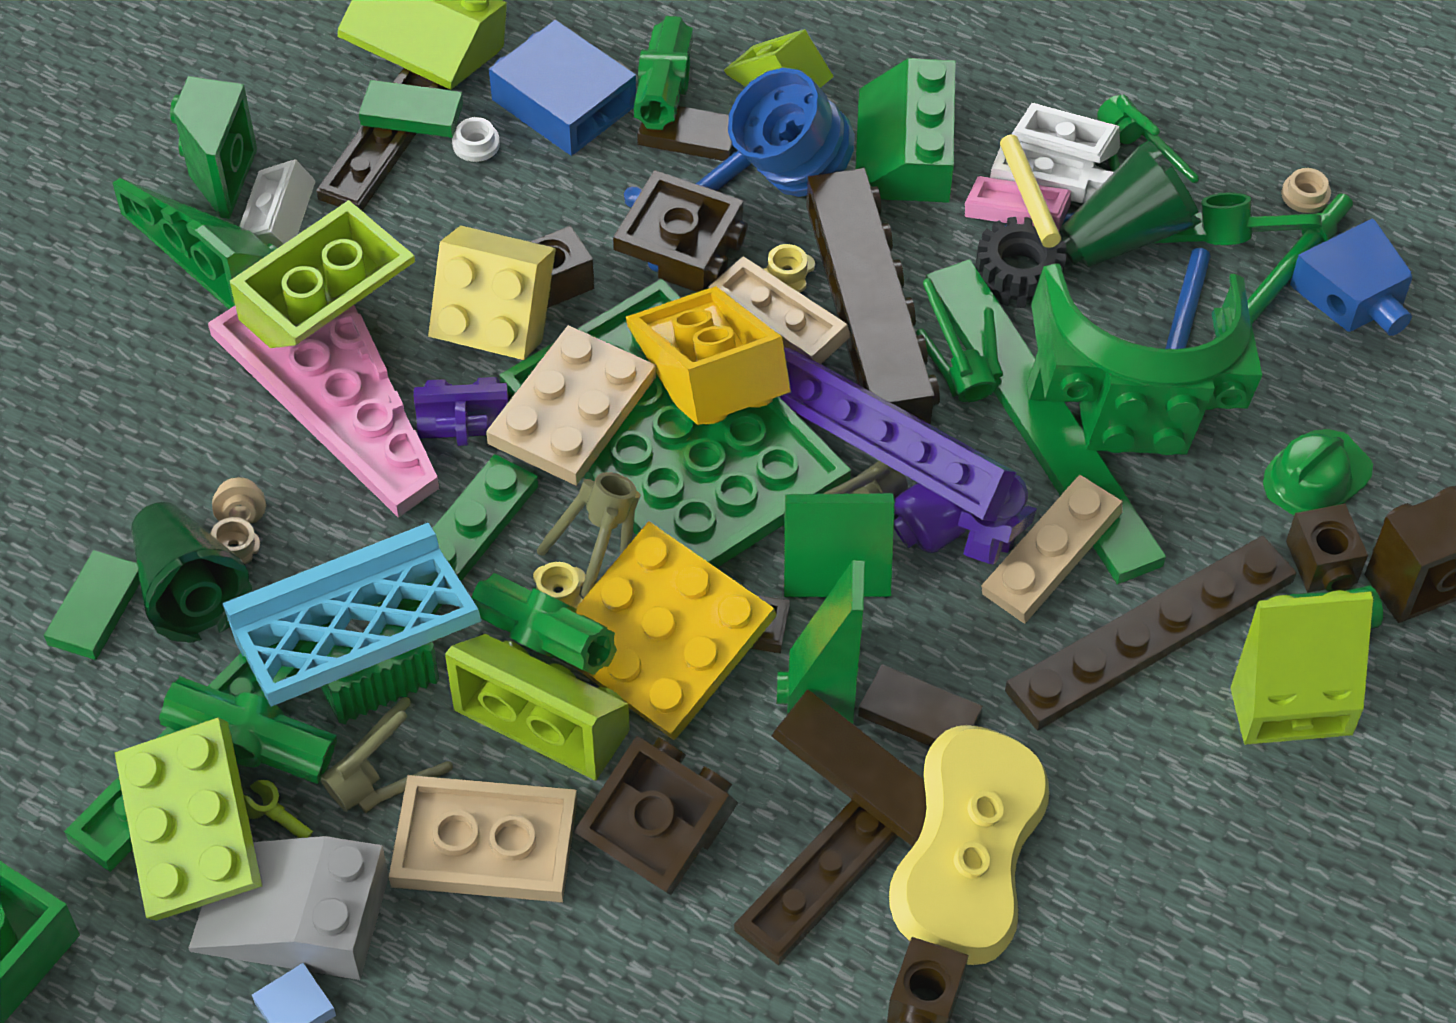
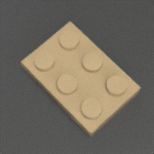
(571, 405)
(484, 838)

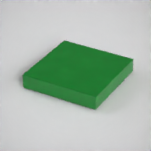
(830, 532)

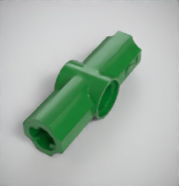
(663, 73)
(544, 623)
(256, 728)

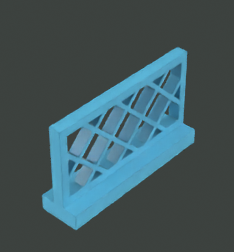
(343, 592)

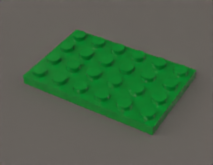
(704, 482)

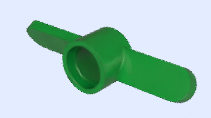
(1229, 221)

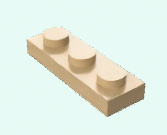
(789, 313)
(1052, 548)

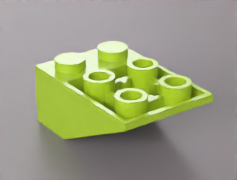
(1303, 667)

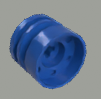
(790, 130)

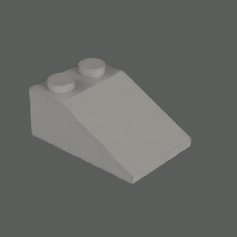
(312, 908)

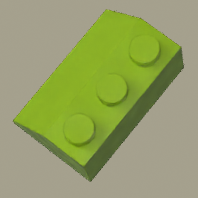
(428, 36)
(316, 276)
(537, 703)

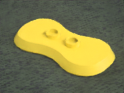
(961, 872)

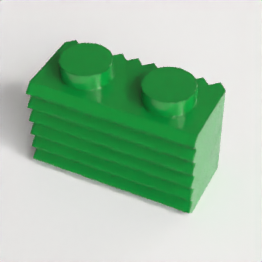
(382, 681)

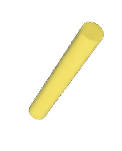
(1030, 191)

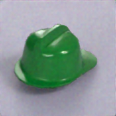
(1317, 472)

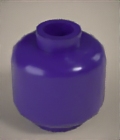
(926, 519)

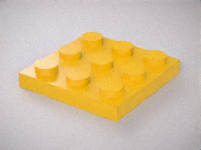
(674, 628)

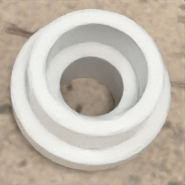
(475, 140)

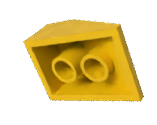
(712, 354)

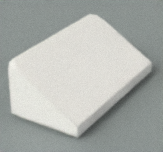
(1068, 133)
(278, 203)

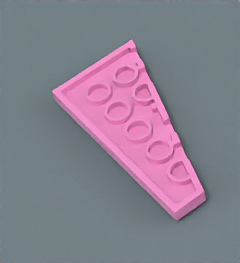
(344, 399)

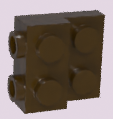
(682, 230)
(657, 812)

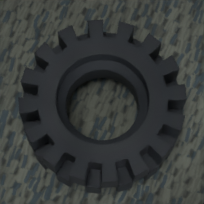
(1009, 241)

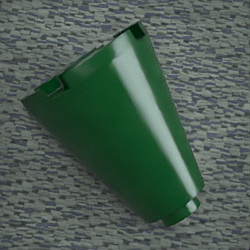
(1130, 210)
(184, 573)

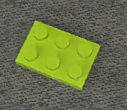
(187, 819)

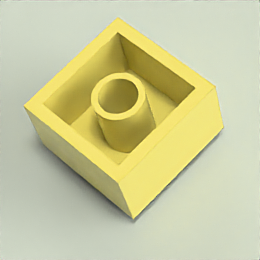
(491, 292)

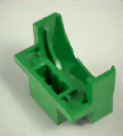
(1138, 393)

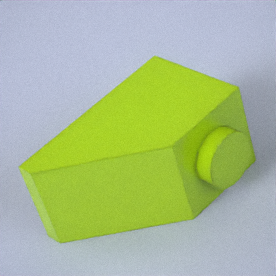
(787, 51)

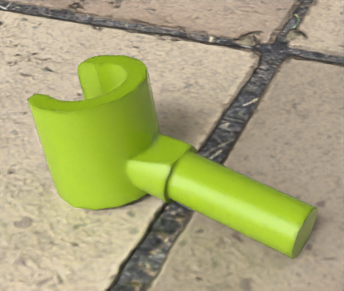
(273, 809)

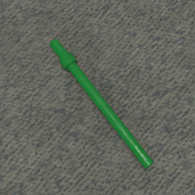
(1285, 268)

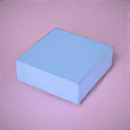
(294, 999)

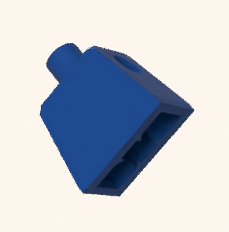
(1356, 279)

